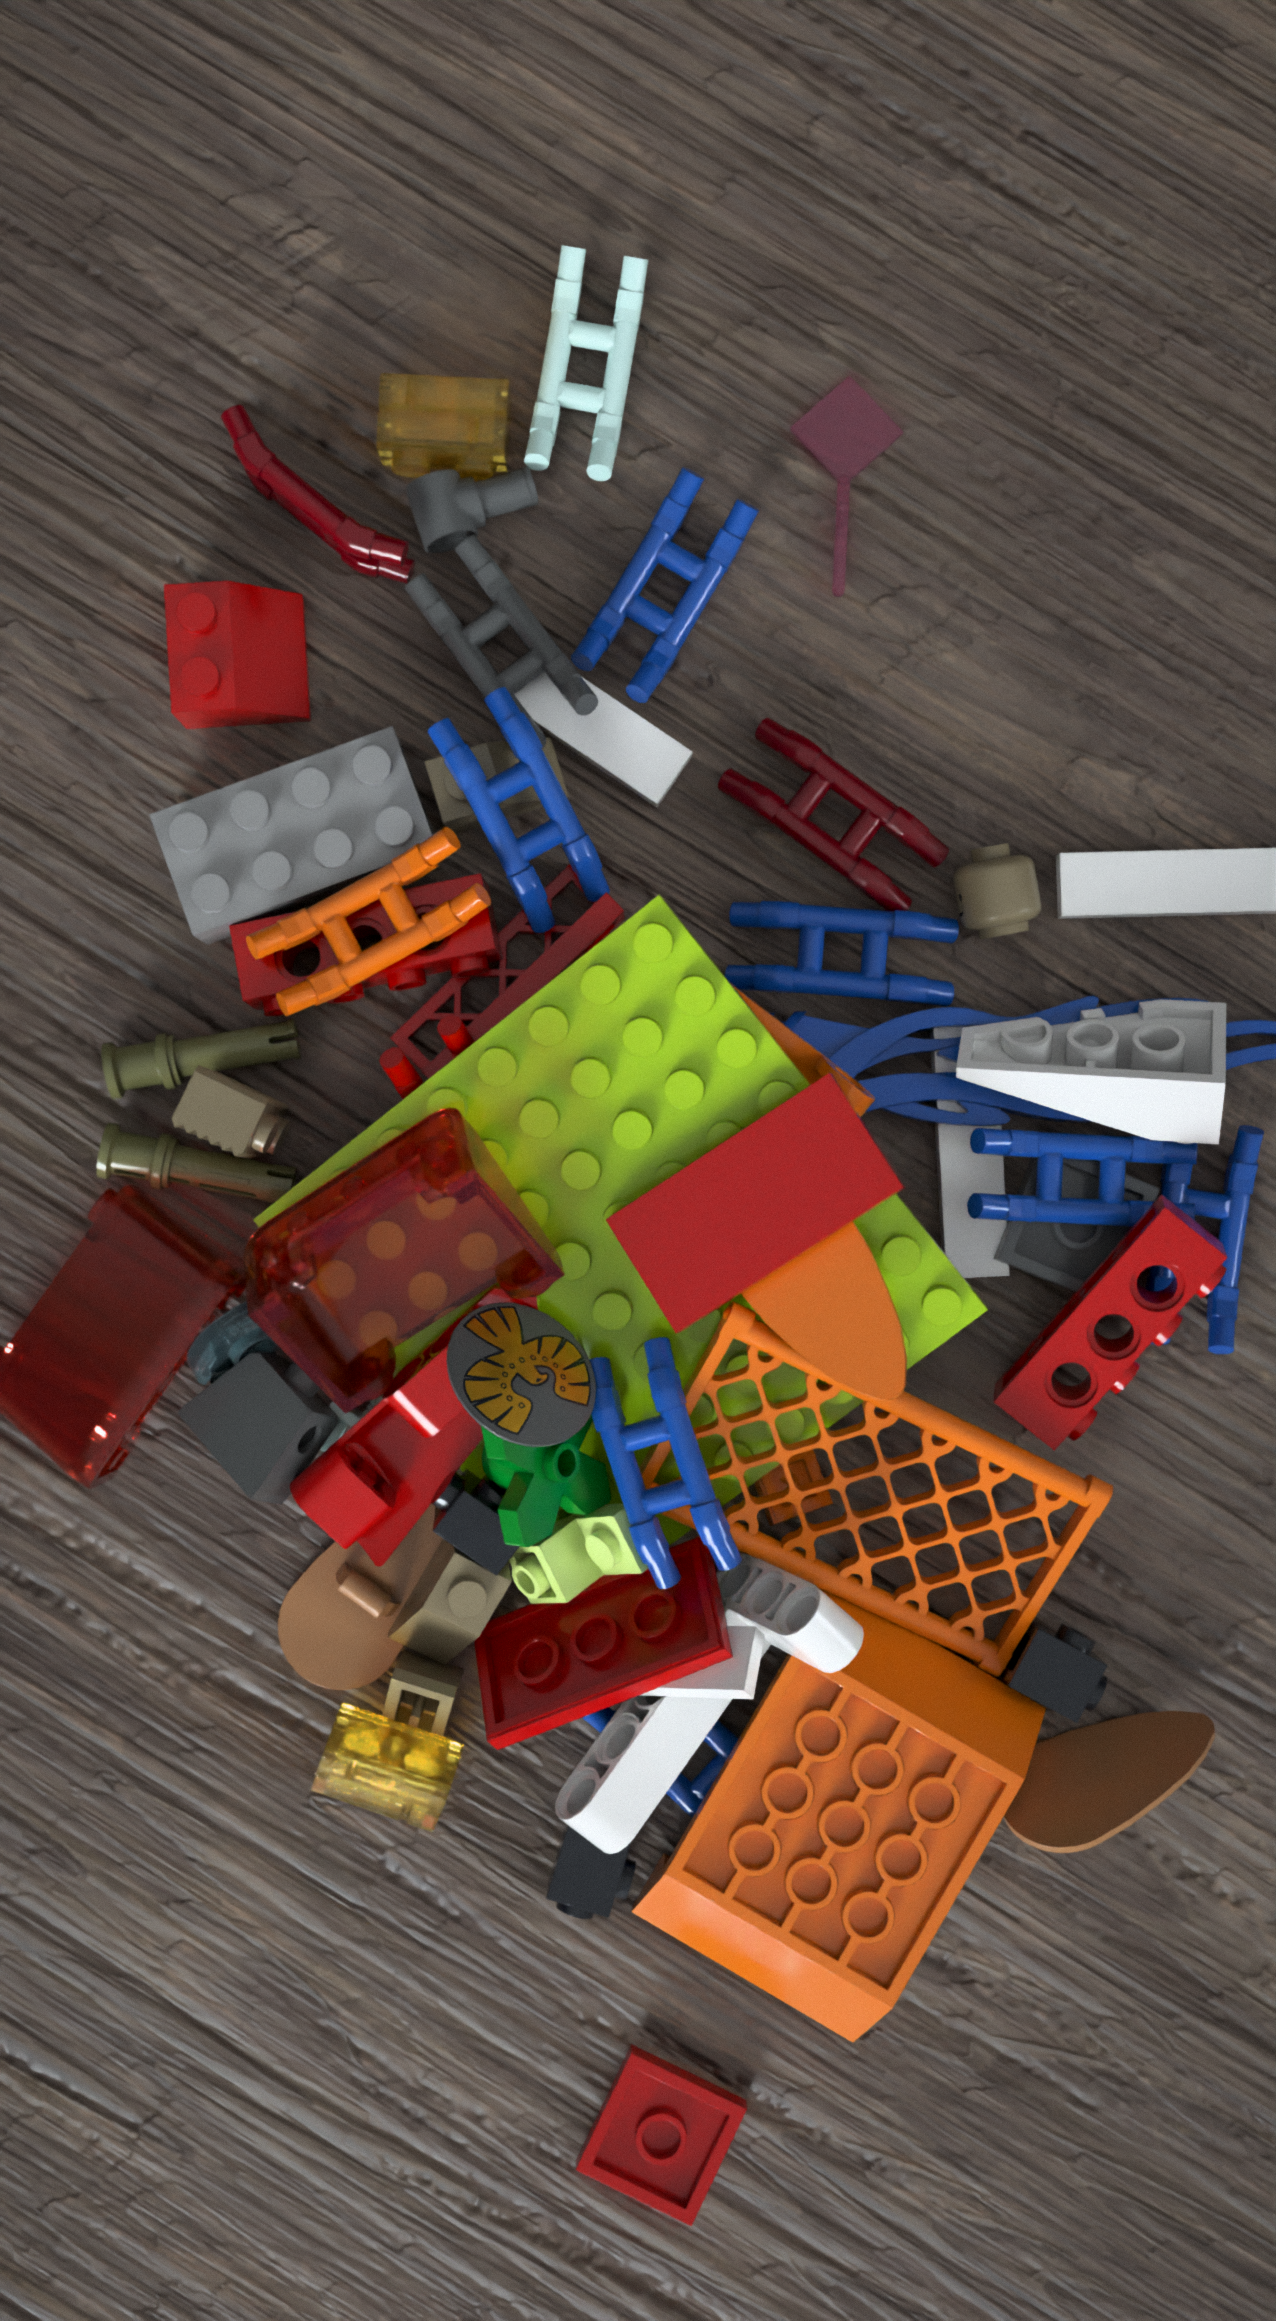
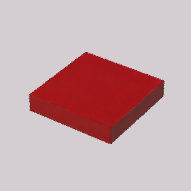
(661, 2135)

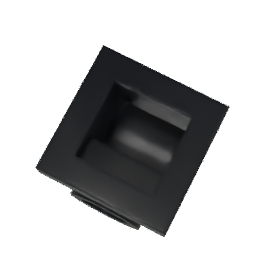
(470, 1518)

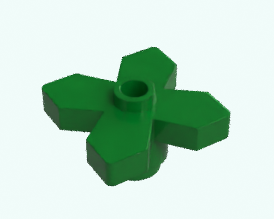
(541, 1482)

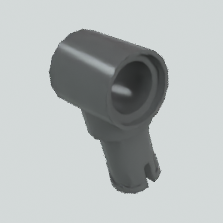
(454, 508)

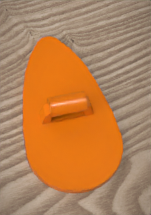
(838, 1314)

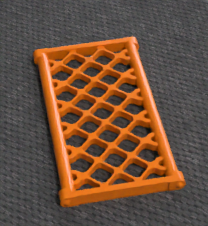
(988, 1655)

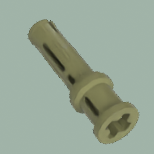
(170, 1060)
(167, 1162)

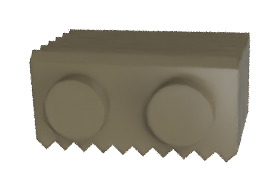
(231, 1115)

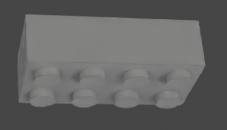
(291, 834)

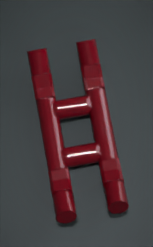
(358, 545)
(794, 816)

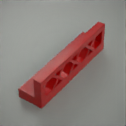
(569, 947)

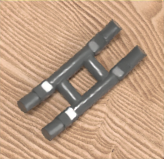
(506, 611)

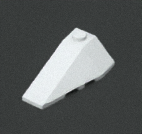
(1134, 1072)

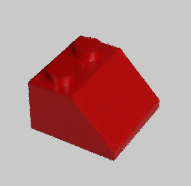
(236, 654)

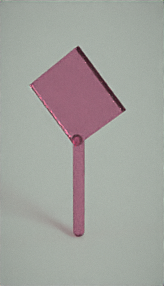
(845, 437)

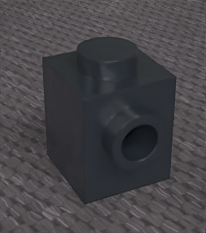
(1057, 1670)
(587, 1878)

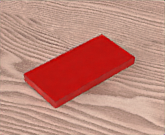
(755, 1203)
(600, 1647)

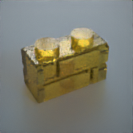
(444, 424)
(387, 1767)

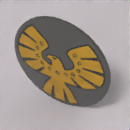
(521, 1374)

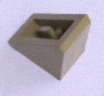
(422, 1692)

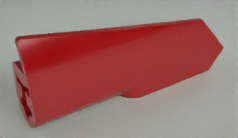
(397, 1455)

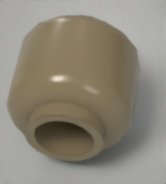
(997, 892)

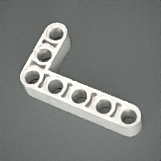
(657, 1735)

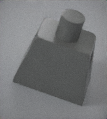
(262, 1423)

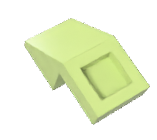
(576, 1556)

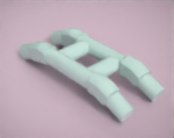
(567, 332)

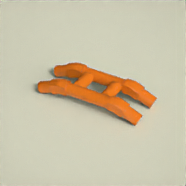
(330, 918)

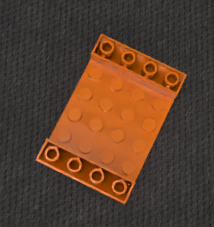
(847, 1823)

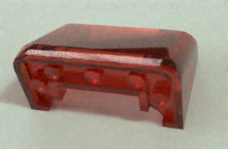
(391, 1254)
(113, 1332)

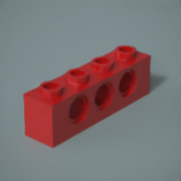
(462, 952)
(1158, 1238)

